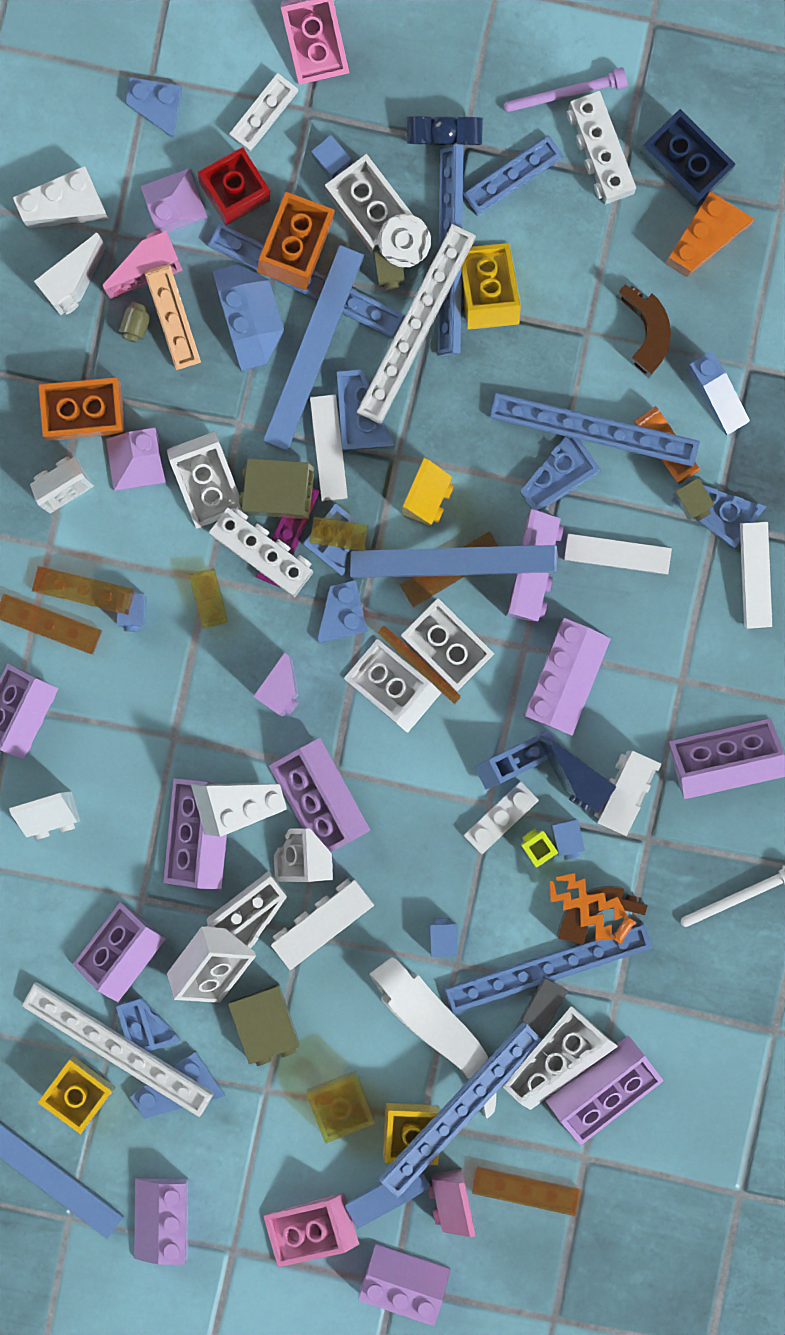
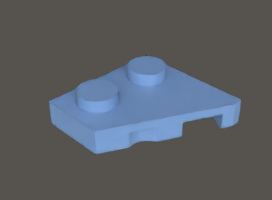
(155, 102)
(332, 556)
(342, 613)
(145, 1026)

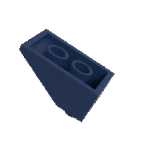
(584, 784)

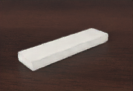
(328, 448)
(617, 554)
(756, 575)

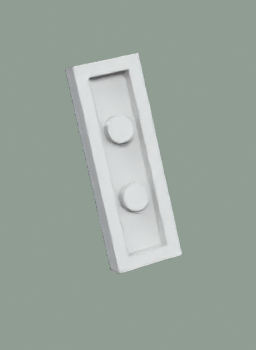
(263, 112)
(501, 817)

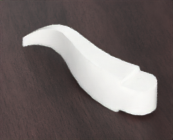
(430, 1019)

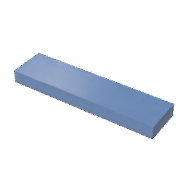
(512, 175)

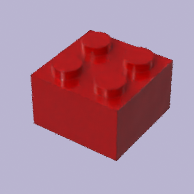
(234, 186)

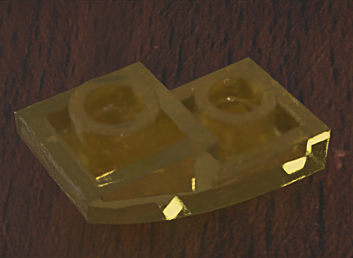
(339, 534)
(208, 598)

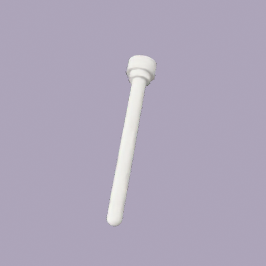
(734, 899)

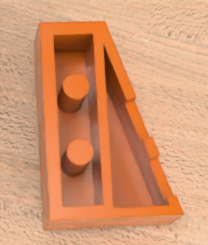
(708, 233)

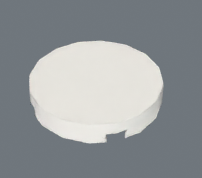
(404, 240)

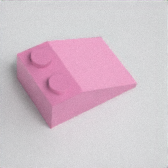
(314, 39)
(149, 254)
(452, 1203)
(311, 1230)

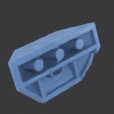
(249, 314)

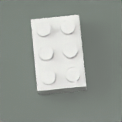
(365, 200)
(447, 645)

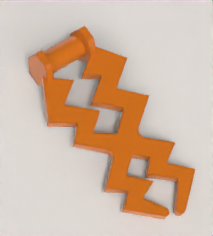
(582, 902)

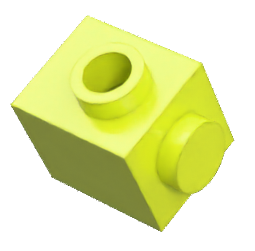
(538, 847)

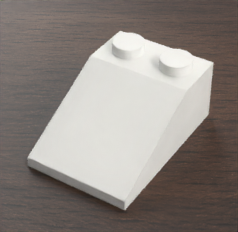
(70, 277)
(204, 478)
(61, 484)
(392, 685)
(46, 814)

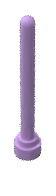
(615, 79)

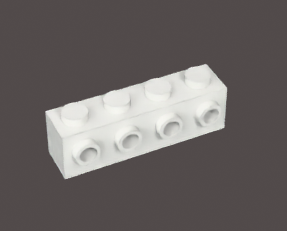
(601, 147)
(261, 552)
(322, 924)

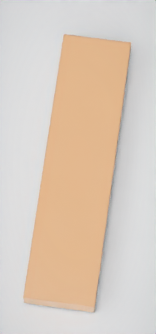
(172, 316)

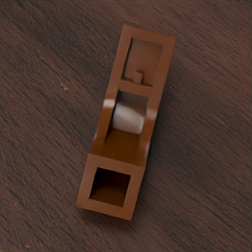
(656, 329)
(569, 926)

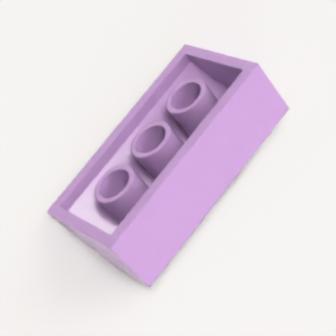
(529, 589)
(567, 676)
(728, 758)
(319, 795)
(191, 855)
(604, 1091)

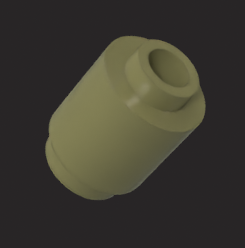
(135, 322)

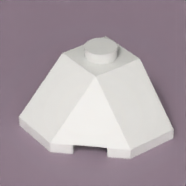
(302, 858)

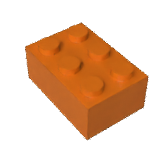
(295, 240)
(81, 409)

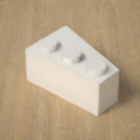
(62, 201)
(631, 785)
(237, 805)
(250, 910)

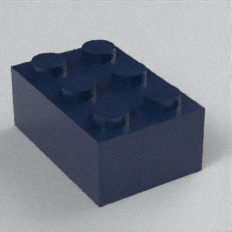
(687, 158)

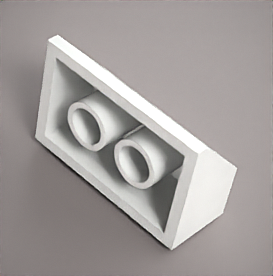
(209, 966)

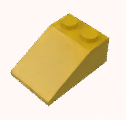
(490, 287)
(427, 494)

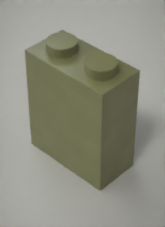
(277, 488)
(264, 1025)

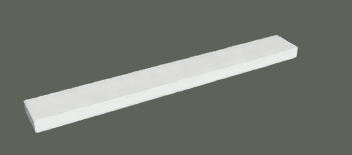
(416, 324)
(117, 1049)

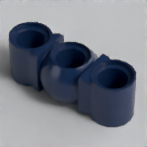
(444, 130)

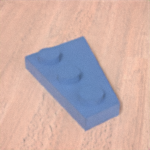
(357, 430)
(560, 474)
(727, 515)
(153, 1103)

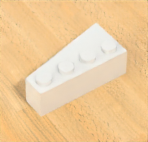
(558, 1059)

